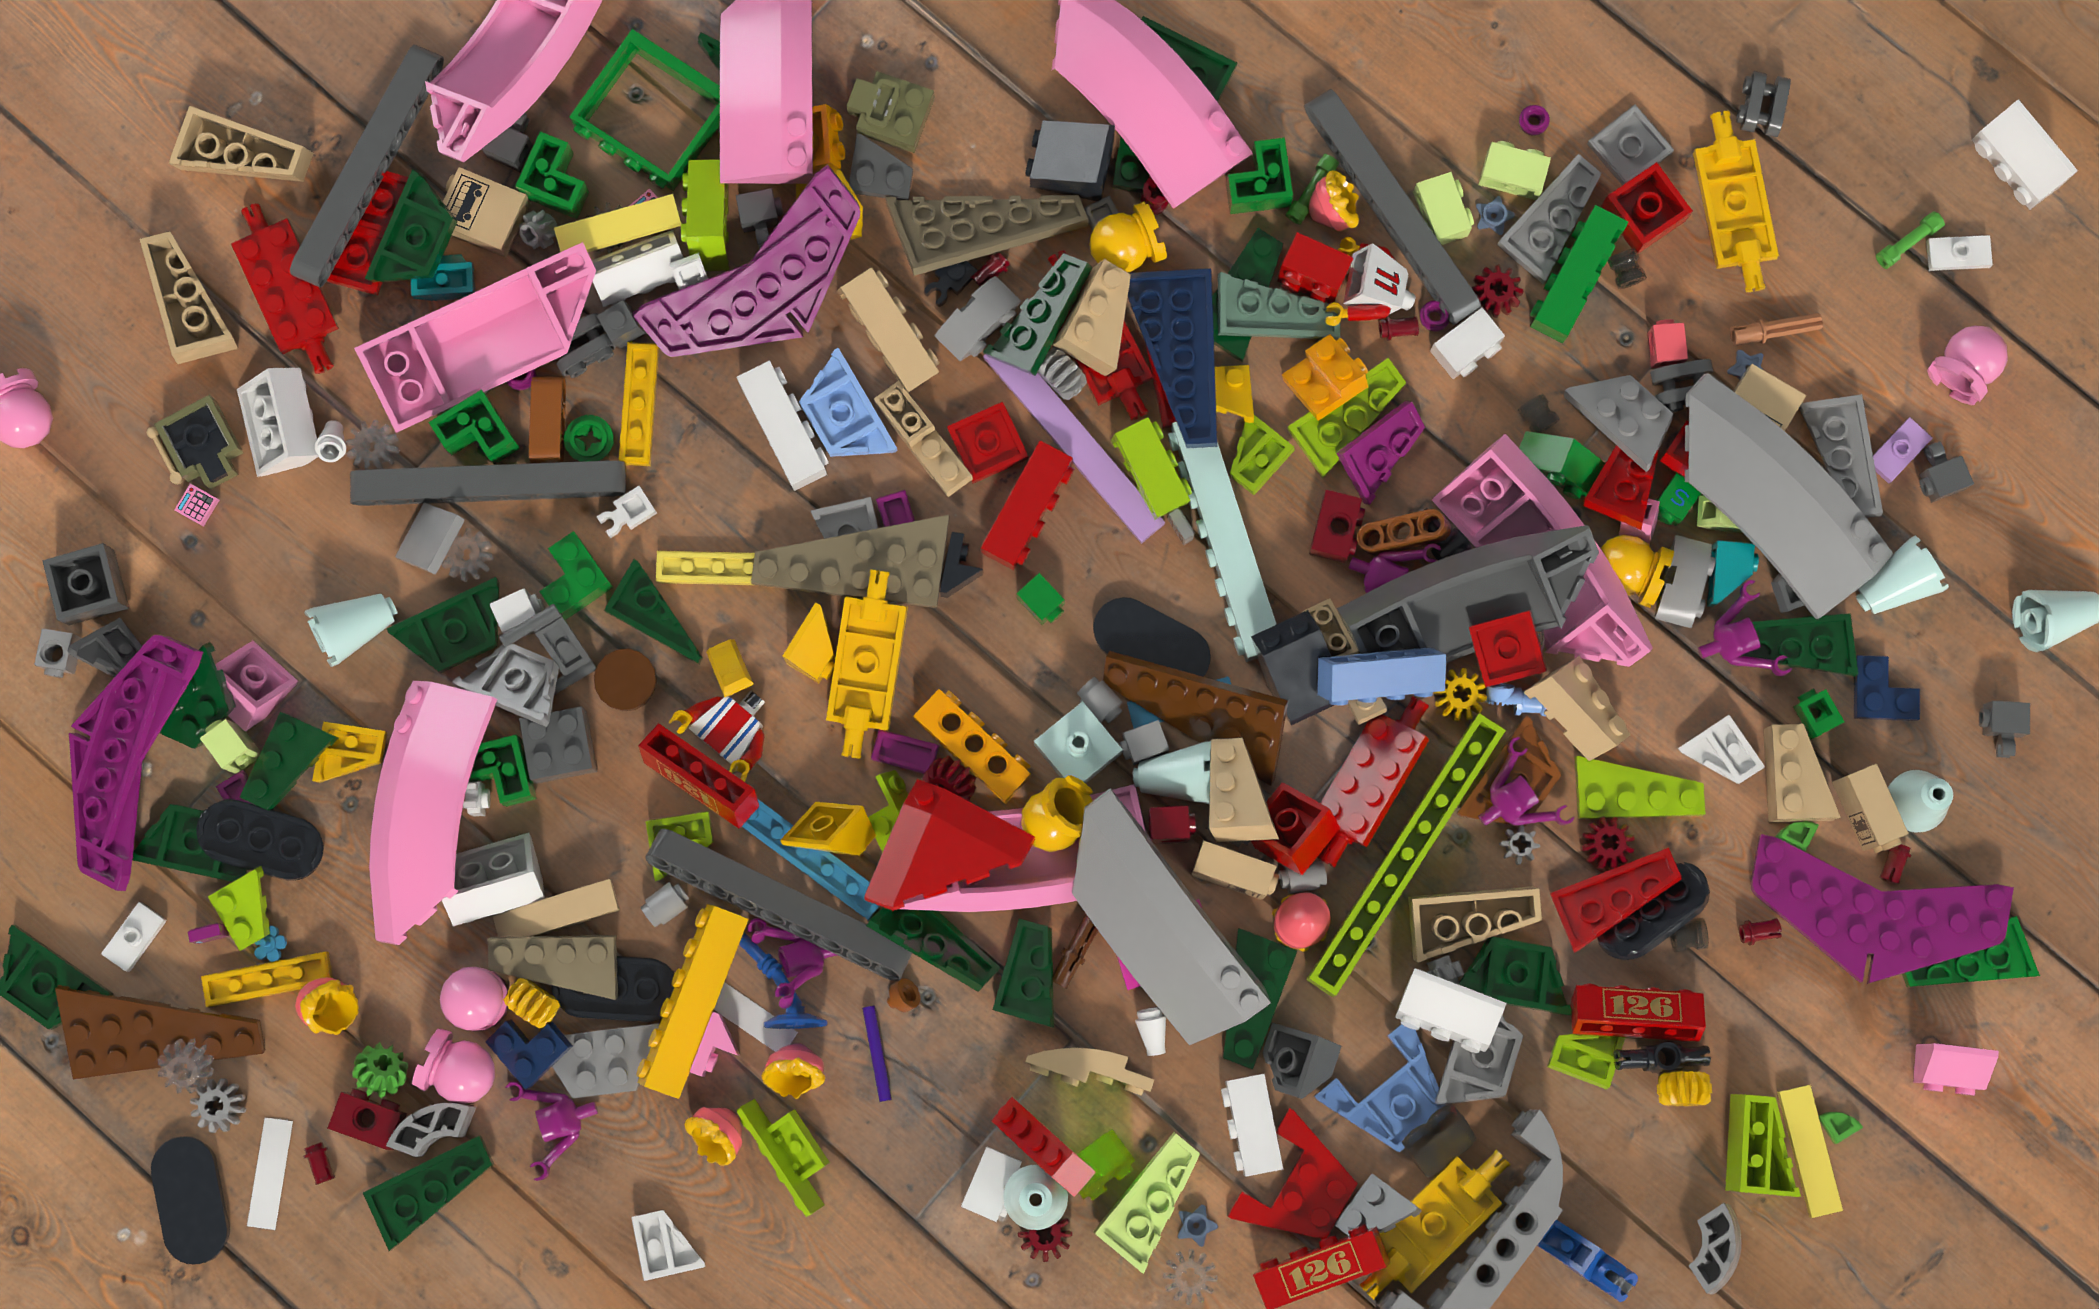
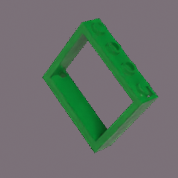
(638, 44)

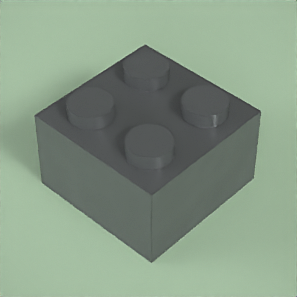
(85, 584)
(559, 749)

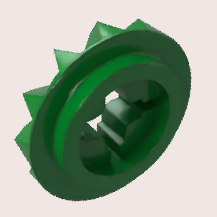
(580, 428)

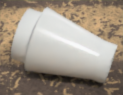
(331, 442)
(1152, 1028)

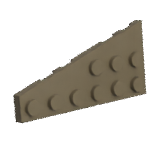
(975, 226)
(843, 563)

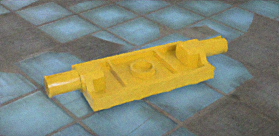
(1735, 203)
(866, 663)
(1451, 1211)

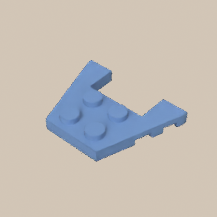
(1398, 1102)

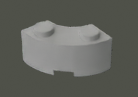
(984, 313)
(1685, 582)
(428, 1125)
(1719, 1248)

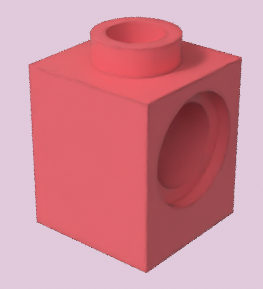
(1667, 343)

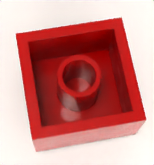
(1649, 206)
(1314, 269)
(1302, 829)

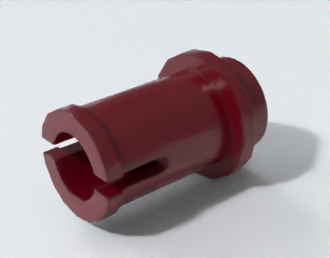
(993, 267)
(1398, 327)
(1895, 860)
(1759, 931)
(319, 1163)

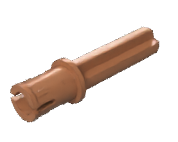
(1763, 330)

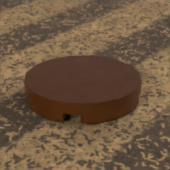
(625, 679)

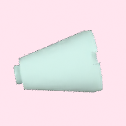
(1903, 579)
(2053, 616)
(349, 624)
(1177, 774)
(1921, 799)
(1021, 1186)

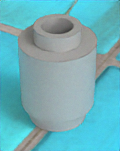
(1100, 700)
(1311, 880)
(665, 904)

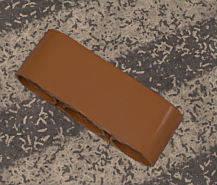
(547, 419)
(1417, 537)

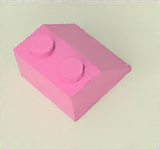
(255, 684)
(1953, 1066)

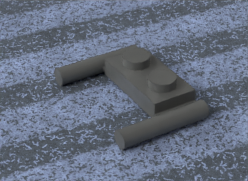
(559, 642)

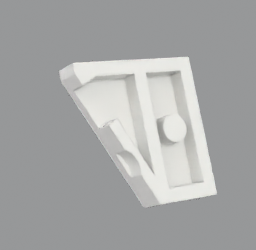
(1724, 751)
(662, 1246)

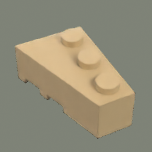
(1097, 319)
(1581, 708)
(1795, 778)
(1236, 796)

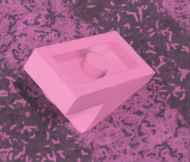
(715, 1036)

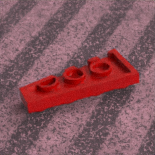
(1622, 489)
(1606, 899)

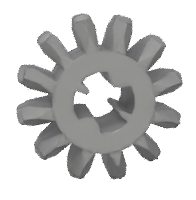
(1062, 374)
(212, 1116)

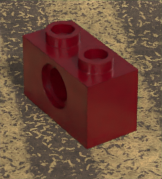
(1326, 542)
(1171, 824)
(348, 1118)

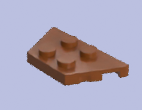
(1533, 766)

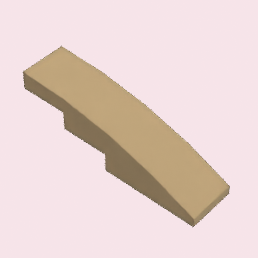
(558, 911)

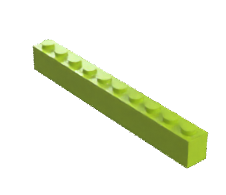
(1405, 855)

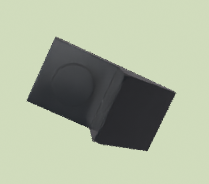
(957, 575)

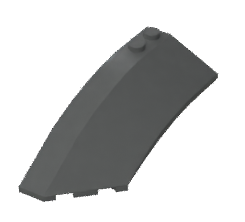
(1479, 585)

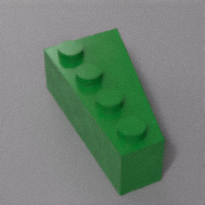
(1578, 273)

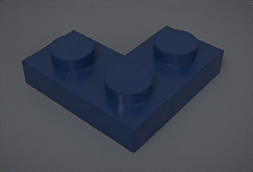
(1876, 699)
(528, 1058)

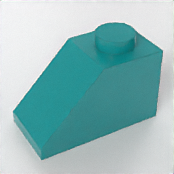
(1732, 567)

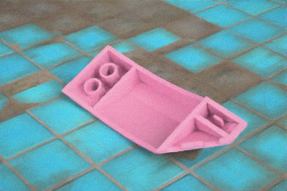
(504, 70)
(766, 92)
(1147, 96)
(479, 339)
(1510, 497)
(422, 804)
(1040, 880)

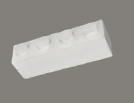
(782, 425)

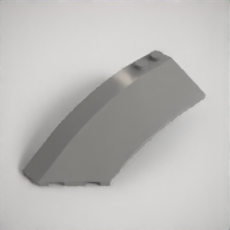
(1779, 498)
(1160, 926)

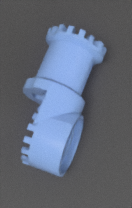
(1508, 694)

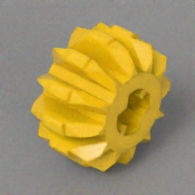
(1456, 705)
(531, 1002)
(1684, 1088)

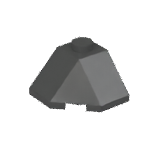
(1299, 1060)

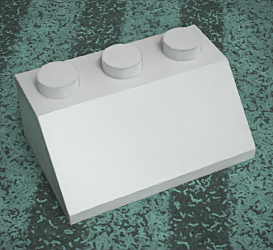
(2023, 155)
(278, 420)
(495, 880)
(1449, 1011)

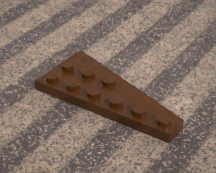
(1203, 707)
(130, 1033)

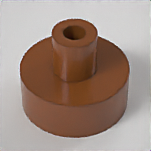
(903, 995)

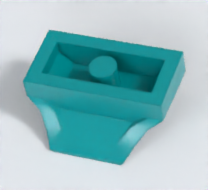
(451, 281)

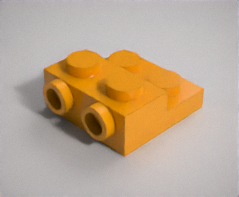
(825, 138)
(1326, 377)

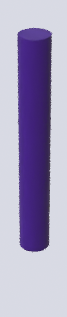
(877, 1053)

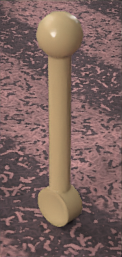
(175, 476)

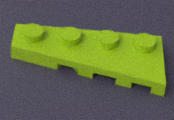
(1325, 437)
(1632, 792)

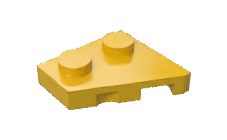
(1234, 391)
(353, 751)

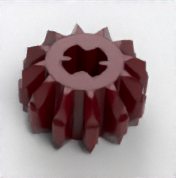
(1505, 284)
(951, 776)
(1609, 855)
(1045, 1247)

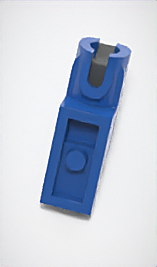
(1588, 1261)

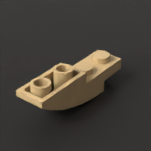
(922, 439)
(1339, 644)
(1076, 1064)

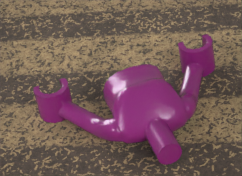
(1383, 569)
(1739, 638)
(1516, 797)
(797, 959)
(556, 1121)

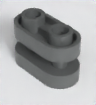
(1754, 89)
(597, 349)
(1668, 375)

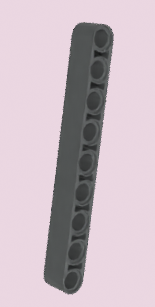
(365, 165)
(1392, 206)
(487, 483)
(777, 904)

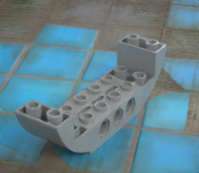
(1535, 1198)

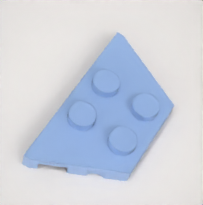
(844, 413)

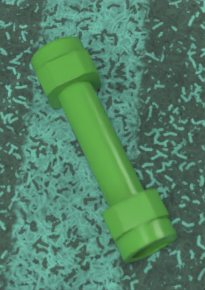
(1299, 209)
(1928, 226)

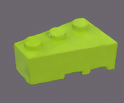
(706, 214)
(1152, 467)
(1757, 1148)

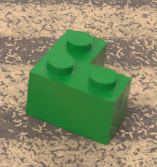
(545, 177)
(1267, 185)
(473, 421)
(1563, 462)
(582, 577)
(507, 764)

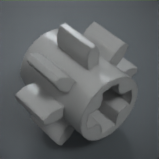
(538, 229)
(1525, 839)
(1446, 969)

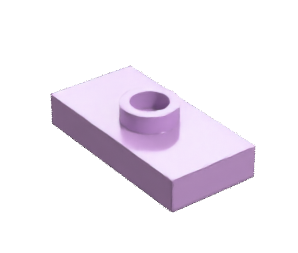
(1900, 449)

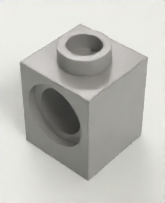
(48, 643)
(1144, 743)

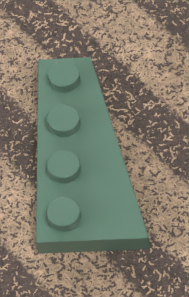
(1269, 312)

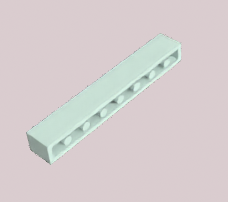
(1227, 542)

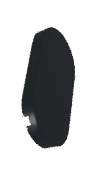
(1149, 635)
(256, 837)
(1659, 917)
(641, 993)
(190, 1200)

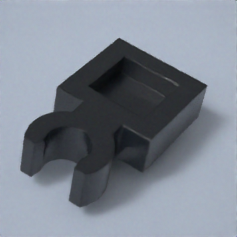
(952, 278)

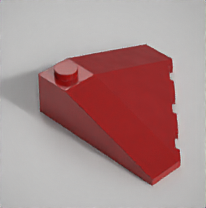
(939, 843)

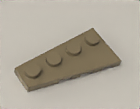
(568, 962)

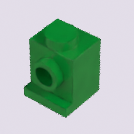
(1828, 713)

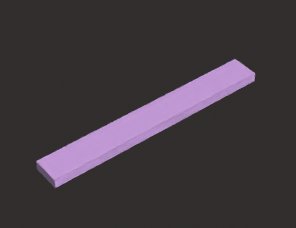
(1079, 444)

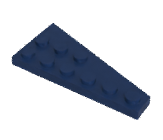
(1178, 330)

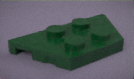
(414, 235)
(453, 629)
(201, 703)
(175, 846)
(34, 973)
(1518, 975)

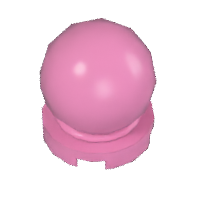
(1970, 362)
(23, 411)
(474, 999)
(457, 1070)

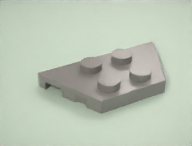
(1624, 414)
(518, 680)
(604, 1061)
(1481, 1074)

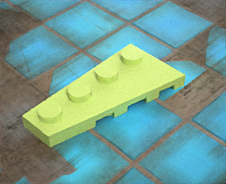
(1142, 1211)

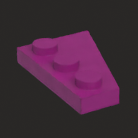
(1377, 449)

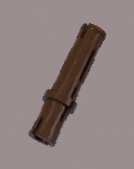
(1075, 952)

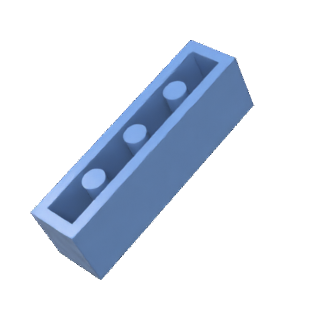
(1381, 675)

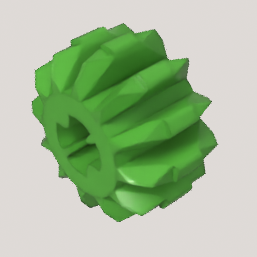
(380, 1070)

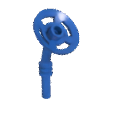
(795, 1015)

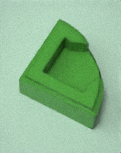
(1798, 834)
(1839, 1125)

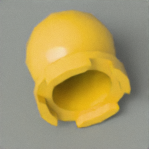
(1127, 239)
(1638, 566)
(1057, 813)

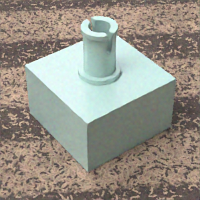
(1078, 745)

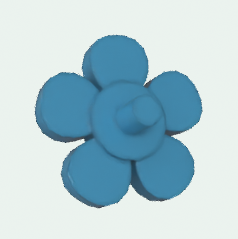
(270, 945)

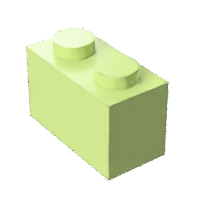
(1514, 170)
(1443, 209)
(230, 745)

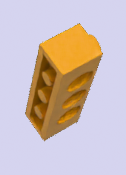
(1003, 784)

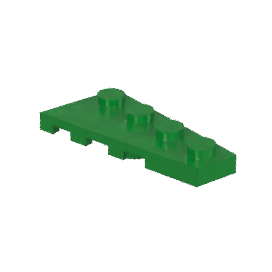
(2004, 961)

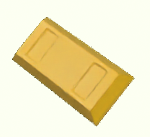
(729, 667)

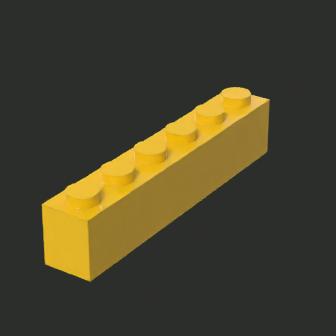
(691, 1001)

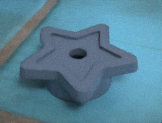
(1494, 207)
(1744, 360)
(1197, 1234)

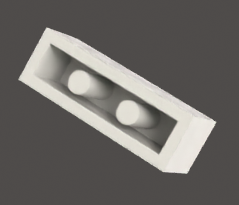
(636, 268)
(1252, 1125)

